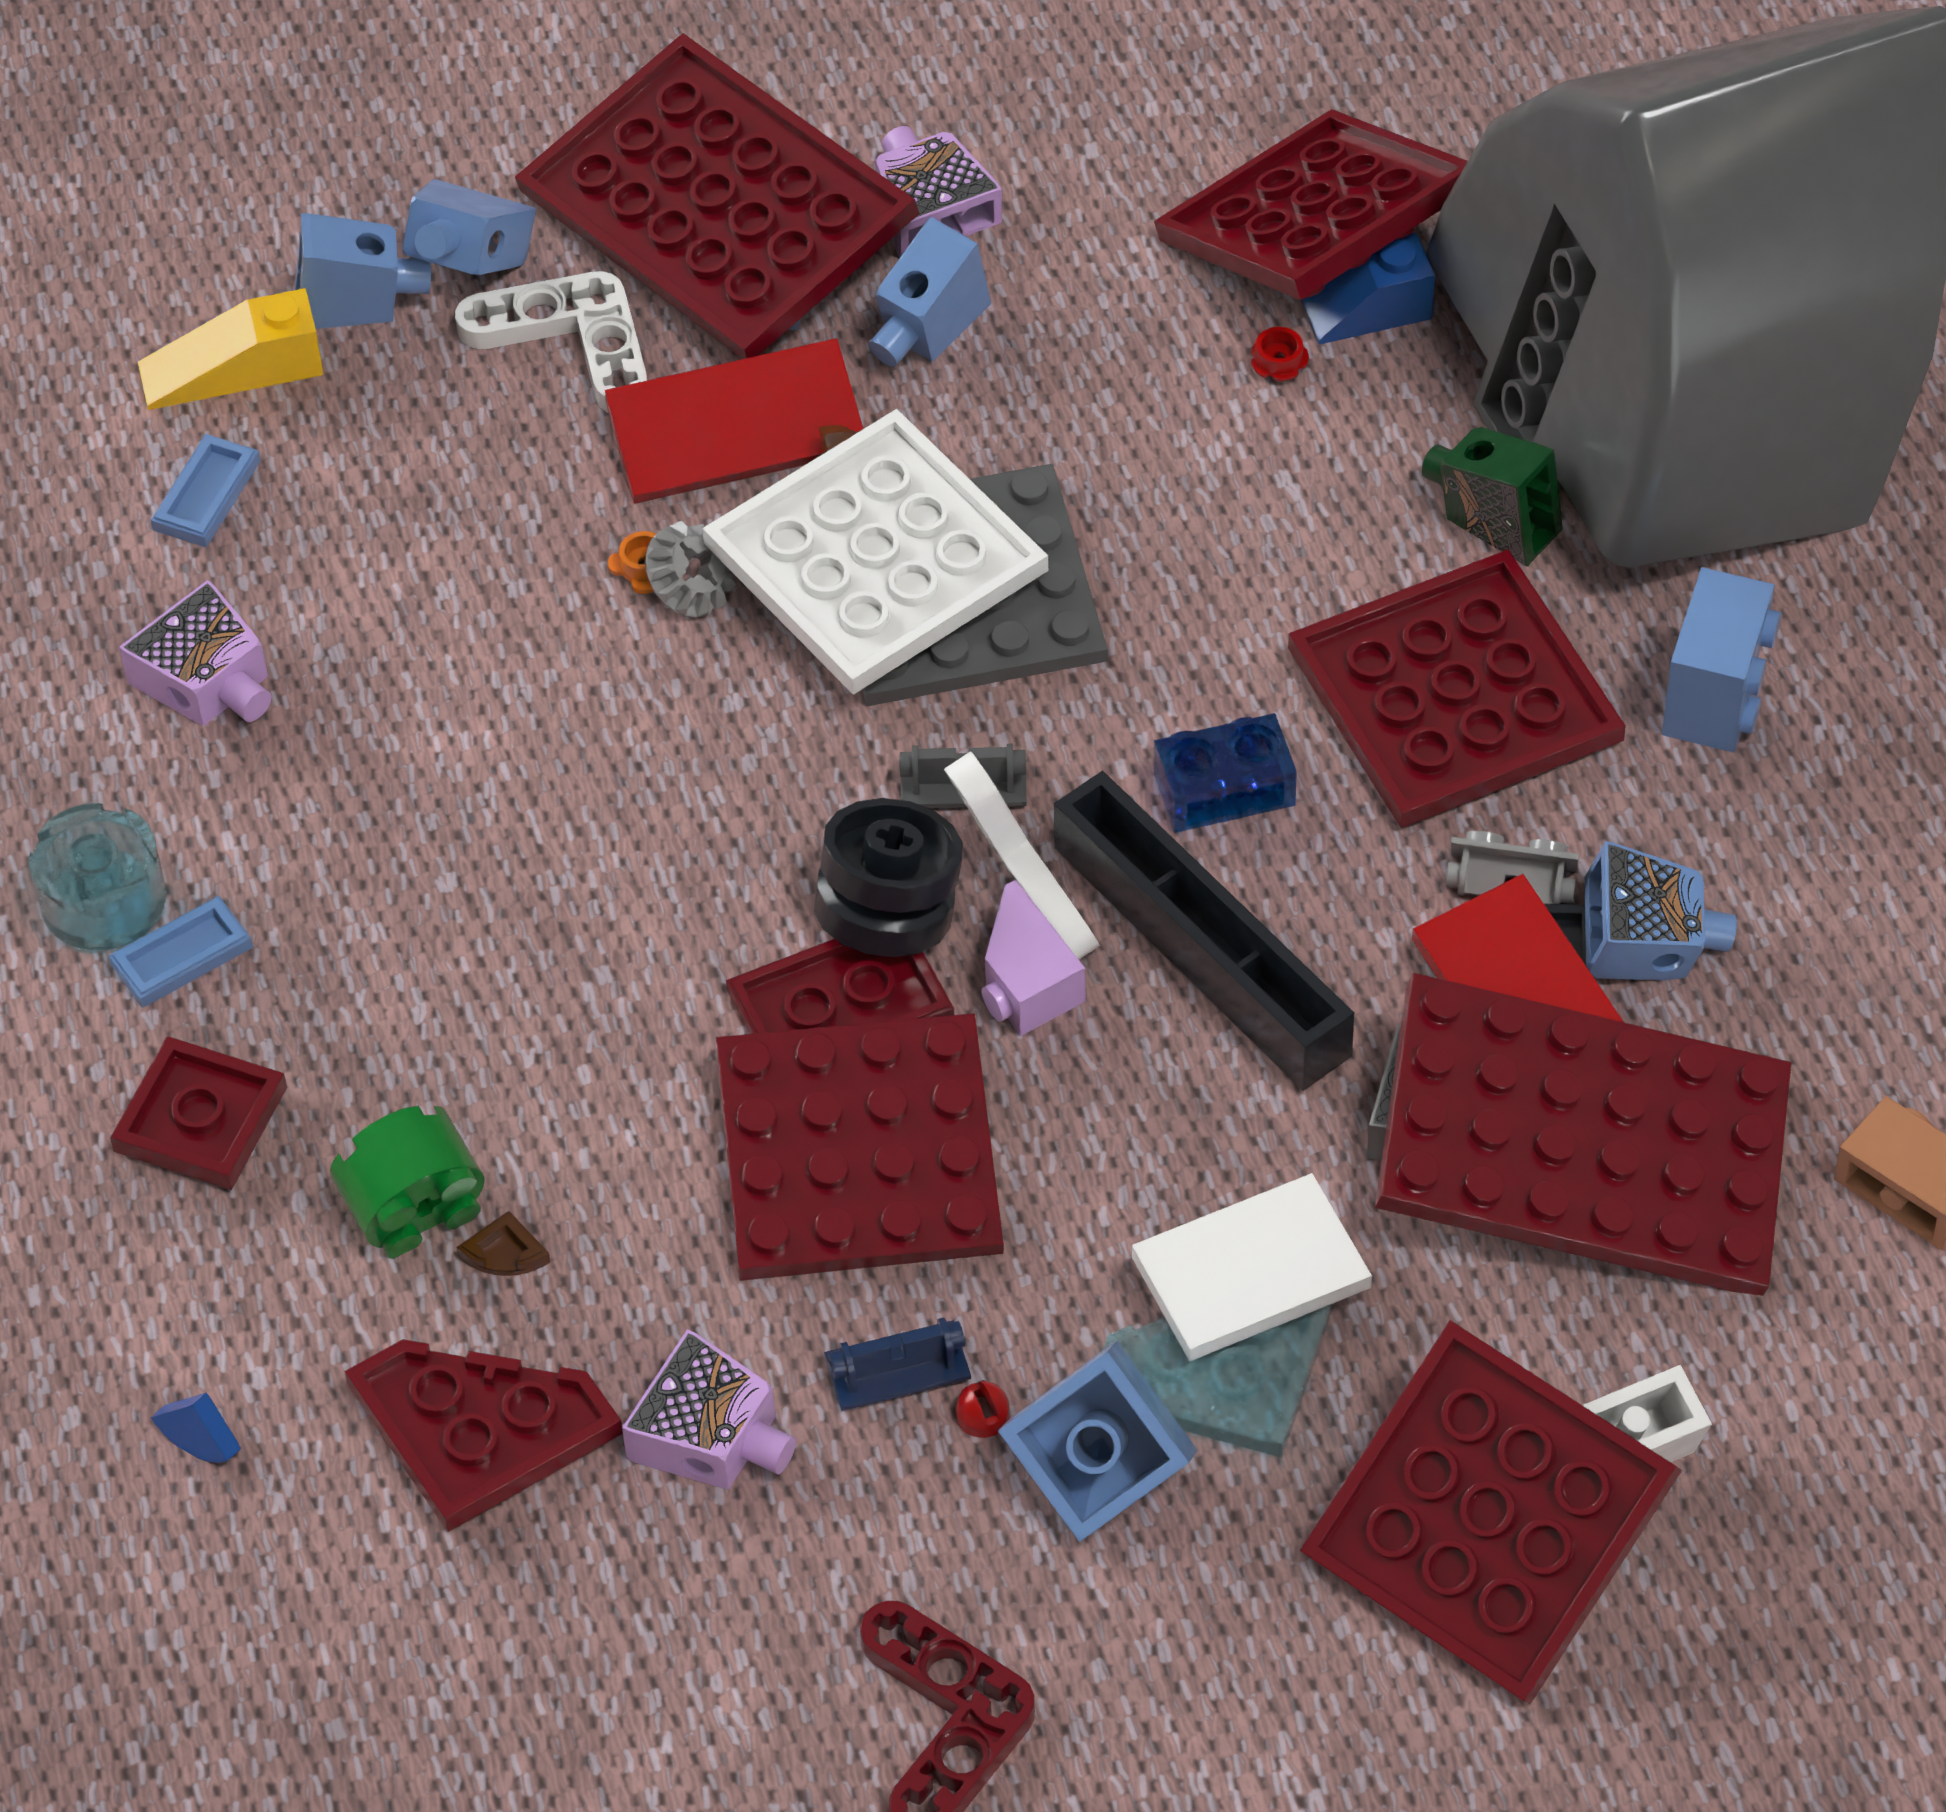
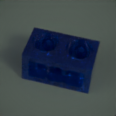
(1236, 770)

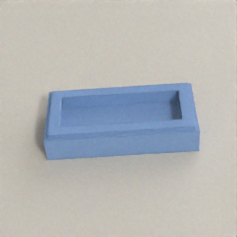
(205, 490)
(180, 951)

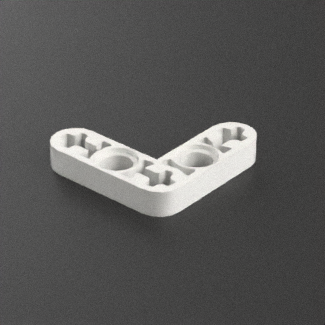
(588, 319)
(1018, 854)

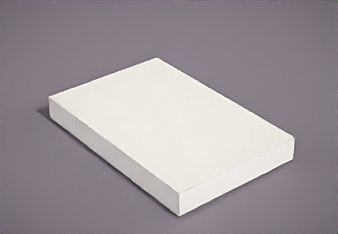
(1251, 1266)

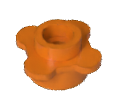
(626, 562)

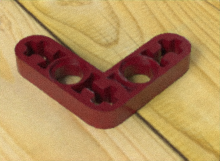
(970, 1720)

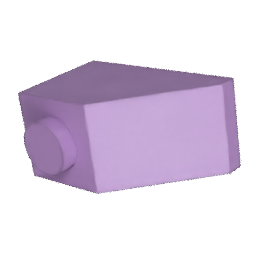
(1029, 966)

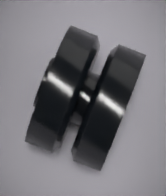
(888, 877)

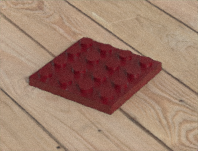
(1314, 204)
(1455, 688)
(858, 1146)
(1490, 1511)

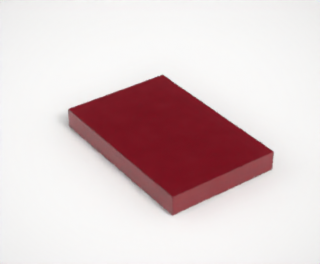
(837, 988)

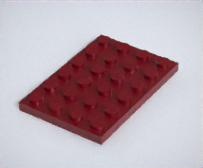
(717, 197)
(1585, 1135)

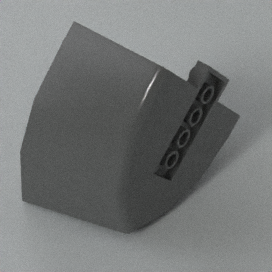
(1713, 279)

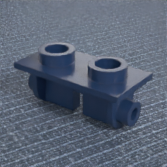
(898, 1364)

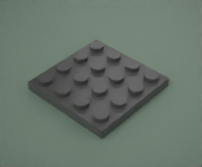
(1030, 632)

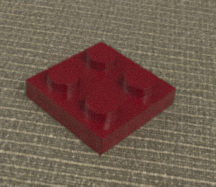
(199, 1112)

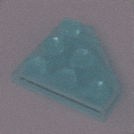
(1239, 1392)

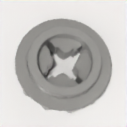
(666, 564)

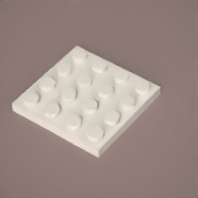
(875, 550)

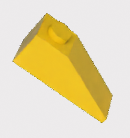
(241, 350)

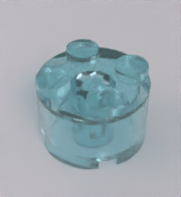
(98, 877)

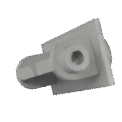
(1489, 861)

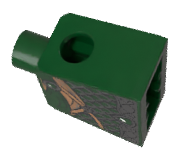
(1499, 490)

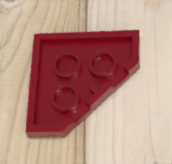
(478, 1422)

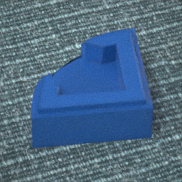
(197, 1428)

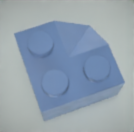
(1719, 660)
(1098, 1441)

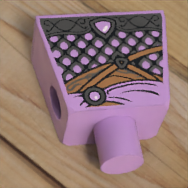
(941, 180)
(199, 659)
(706, 1418)

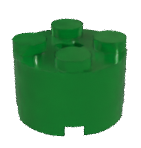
(408, 1178)

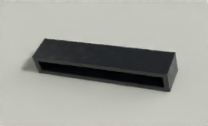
(1203, 930)

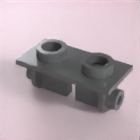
(929, 786)

